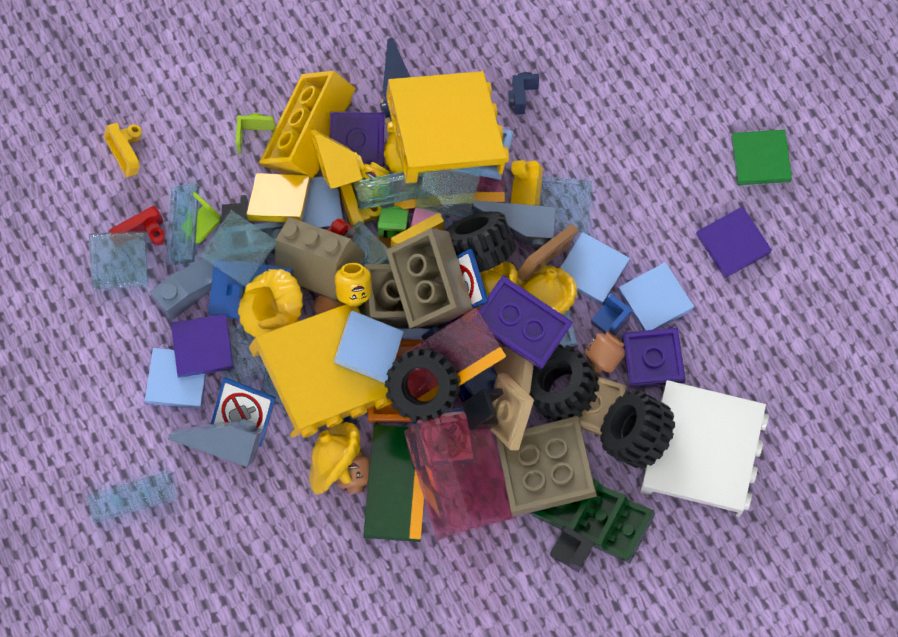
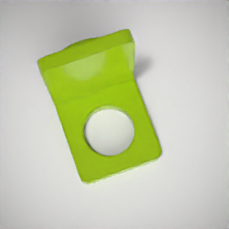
(252, 122)
(207, 219)

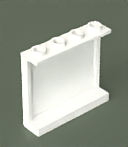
(710, 448)

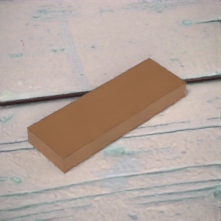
(547, 252)

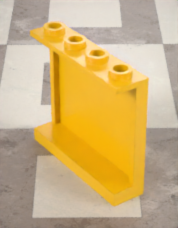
(445, 123)
(307, 379)

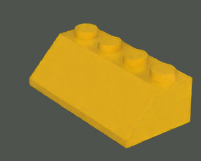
(308, 108)

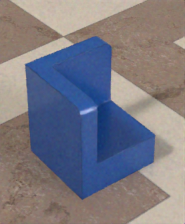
(612, 315)

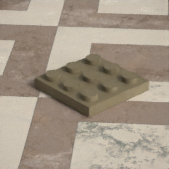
(547, 468)

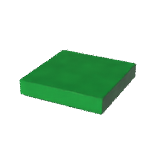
(761, 157)

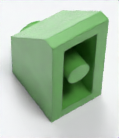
(392, 221)

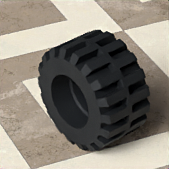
(486, 235)
(575, 396)
(405, 401)
(637, 429)

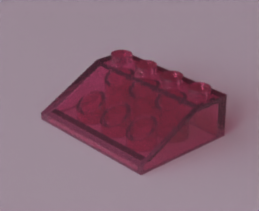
(458, 475)

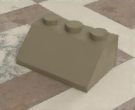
(314, 255)
(429, 278)
(385, 300)

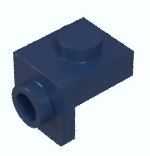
(520, 83)

